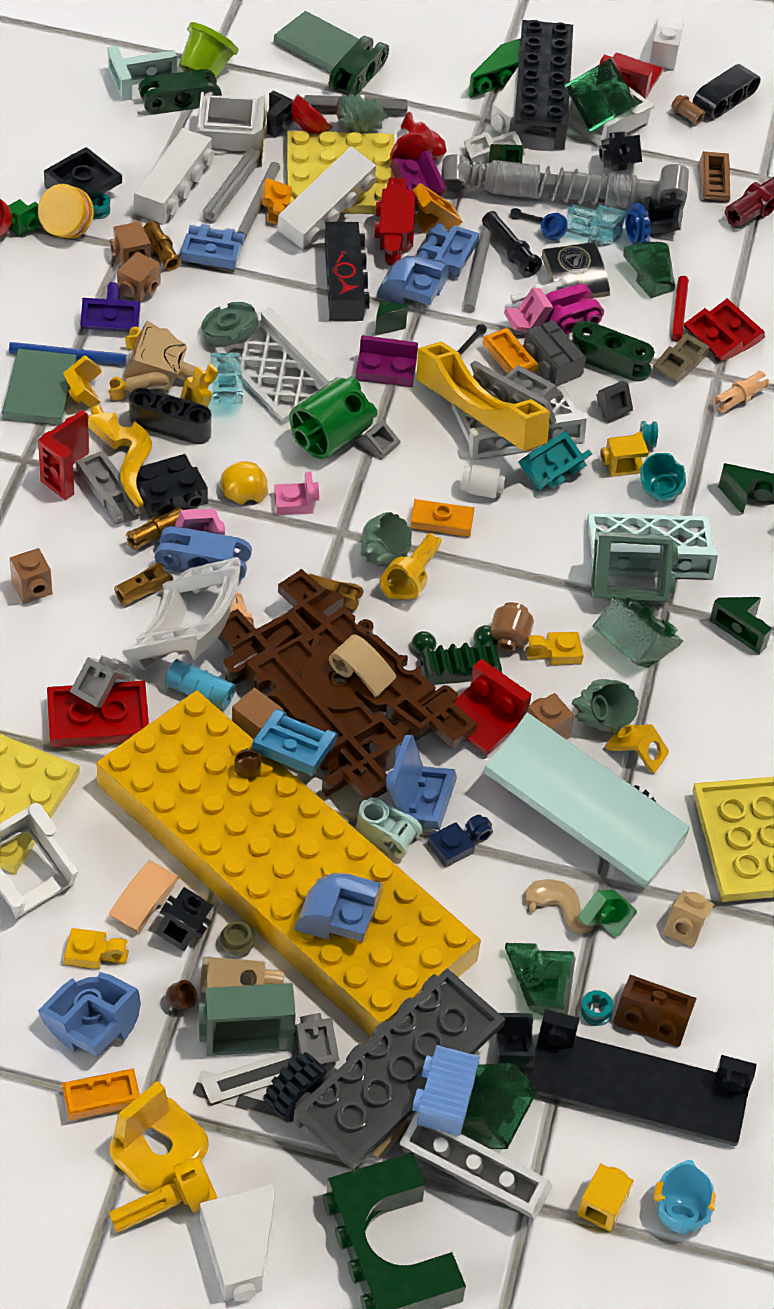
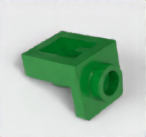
(24, 217)
(608, 910)

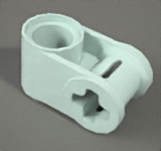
(388, 828)

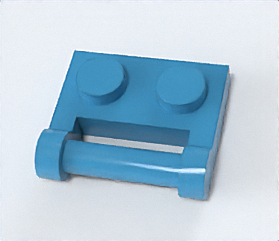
(293, 742)

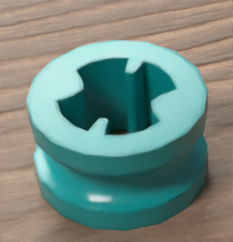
(104, 207)
(649, 433)
(591, 1016)

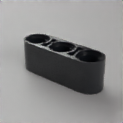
(726, 90)
(170, 415)

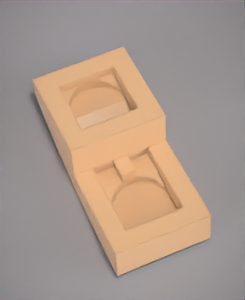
(143, 895)

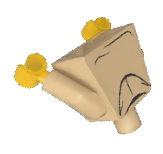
(153, 362)

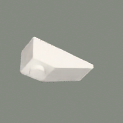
(666, 42)

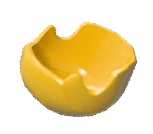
(244, 482)

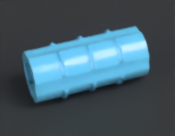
(188, 678)

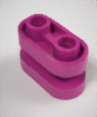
(573, 306)

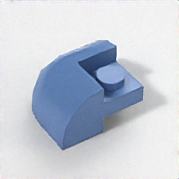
(414, 279)
(340, 906)
(92, 1012)

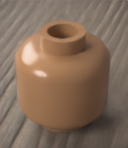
(511, 626)

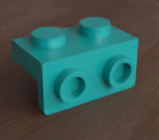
(553, 460)

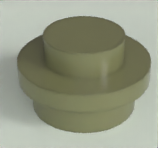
(237, 938)

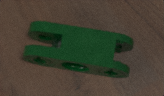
(359, 66)
(177, 90)
(613, 350)

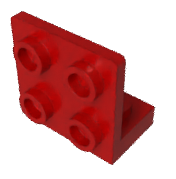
(637, 73)
(61, 450)
(494, 704)

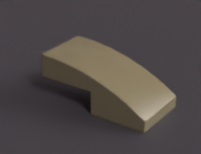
(682, 358)

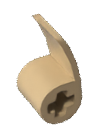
(360, 657)

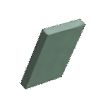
(315, 40)
(38, 387)

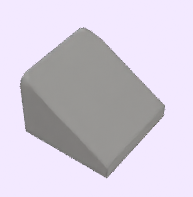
(378, 439)

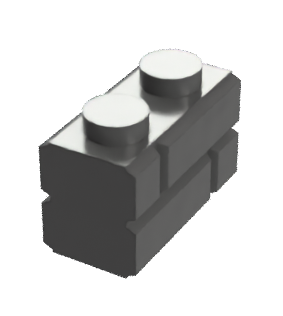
(555, 353)

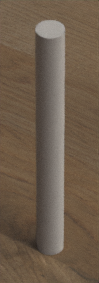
(255, 205)
(477, 270)

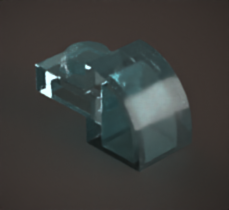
(600, 226)
(228, 384)

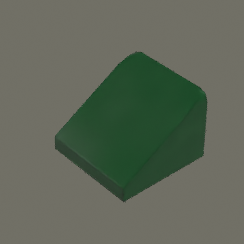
(506, 152)
(390, 317)

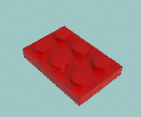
(81, 723)

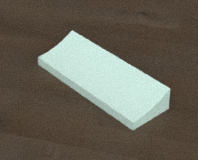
(587, 800)

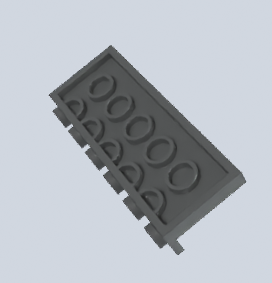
(380, 1080)

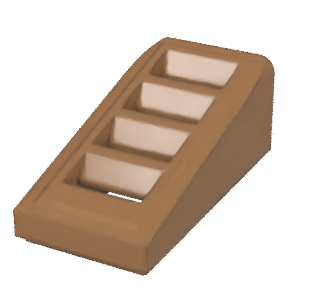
(716, 161)

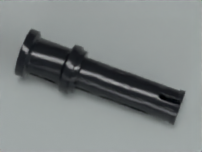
(517, 250)

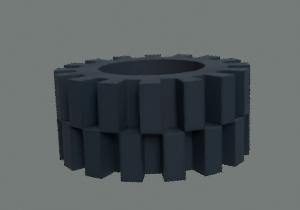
(292, 1083)

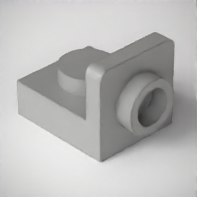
(317, 1038)

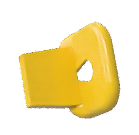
(165, 1116)

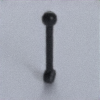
(517, 214)
(480, 330)

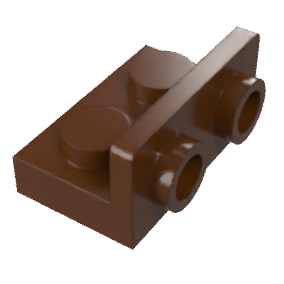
(654, 1010)

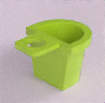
(206, 49)

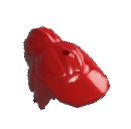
(417, 140)

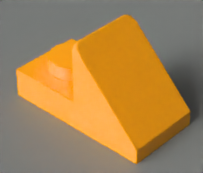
(434, 210)

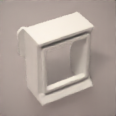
(626, 122)
(232, 136)
(41, 828)

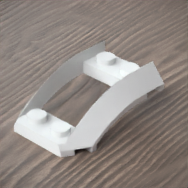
(164, 632)

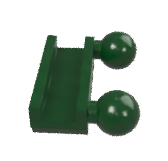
(455, 663)

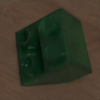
(601, 94)
(637, 631)
(497, 1105)

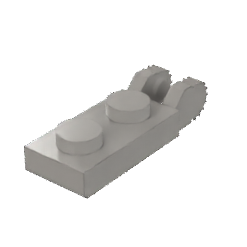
(106, 485)

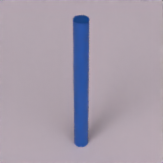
(95, 356)

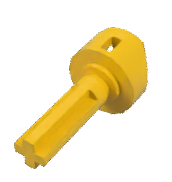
(408, 573)
(190, 1186)

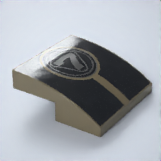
(577, 265)

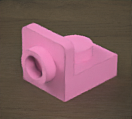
(296, 497)

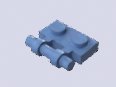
(212, 246)
(456, 246)

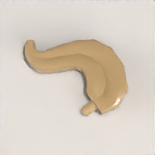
(557, 893)

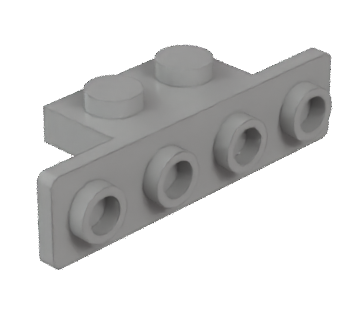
(517, 386)

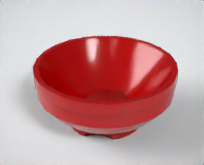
(308, 117)

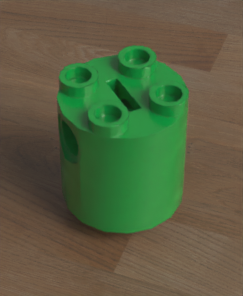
(331, 417)

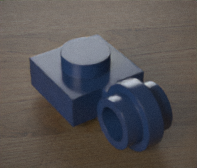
(454, 844)

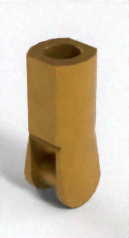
(142, 584)
(349, 590)

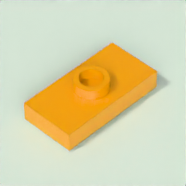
(508, 351)
(442, 517)
(100, 1094)

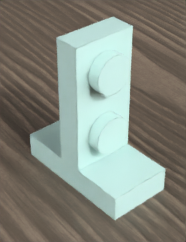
(135, 69)

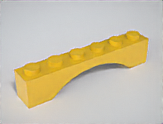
(446, 374)

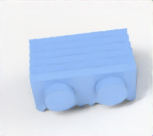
(447, 1090)

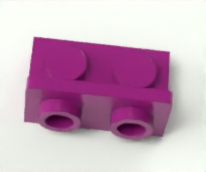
(420, 171)
(387, 361)

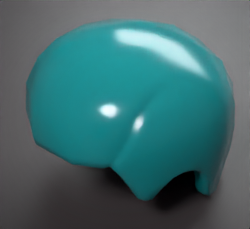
(662, 477)

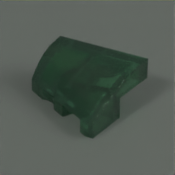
(653, 267)
(543, 976)

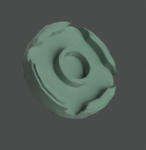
(230, 324)

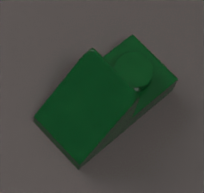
(743, 483)
(739, 620)

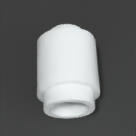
(482, 481)

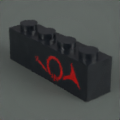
(345, 271)

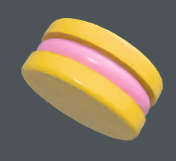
(65, 211)

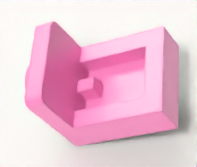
(531, 312)
(201, 520)

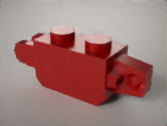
(396, 220)

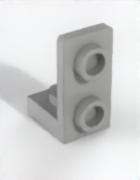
(98, 678)

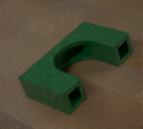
(356, 1202)

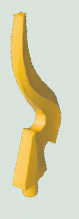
(135, 437)

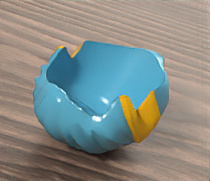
(684, 1198)

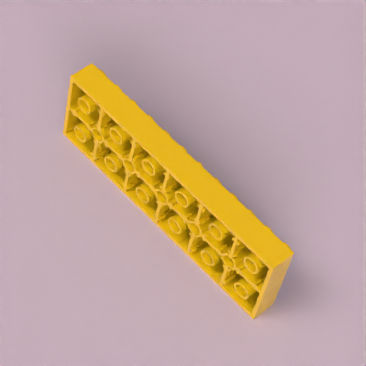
(266, 846)

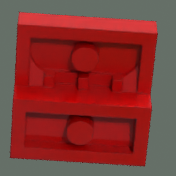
(725, 330)

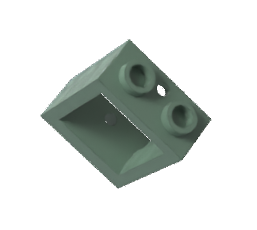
(601, 561)
(248, 1019)

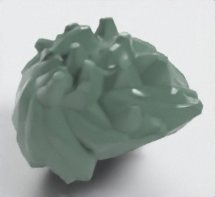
(359, 113)
(385, 539)
(606, 705)

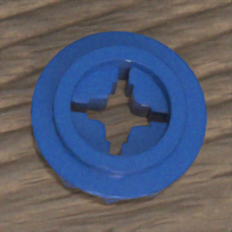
(637, 224)

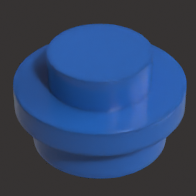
(554, 226)

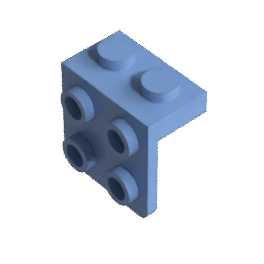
(419, 789)

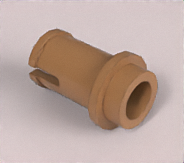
(687, 109)

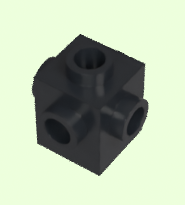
(620, 151)
(186, 912)

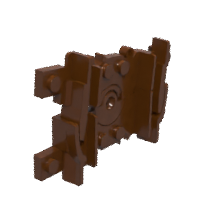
(294, 662)

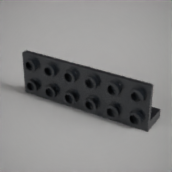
(542, 77)
(640, 1084)

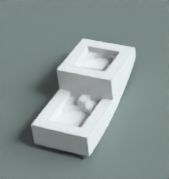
(479, 146)

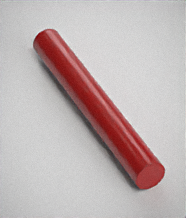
(679, 309)

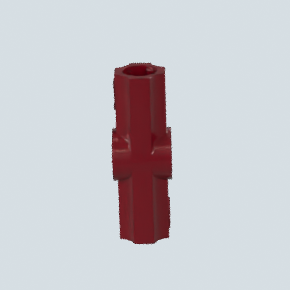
(756, 201)

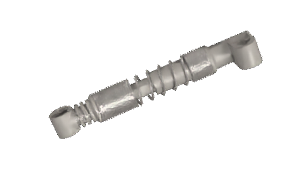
(526, 182)

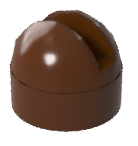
(247, 763)
(181, 995)

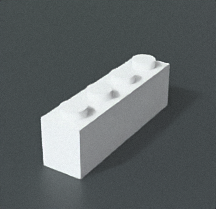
(173, 176)
(327, 198)
(478, 1167)

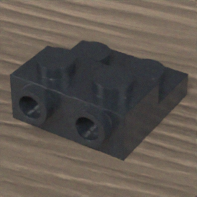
(85, 172)
(171, 485)

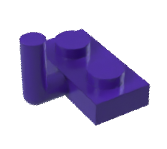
(110, 312)

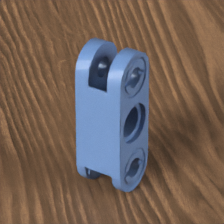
(198, 549)

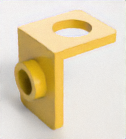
(639, 738)

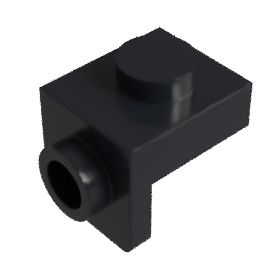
(279, 114)
(664, 218)
(515, 1040)

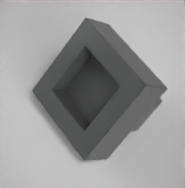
(615, 400)

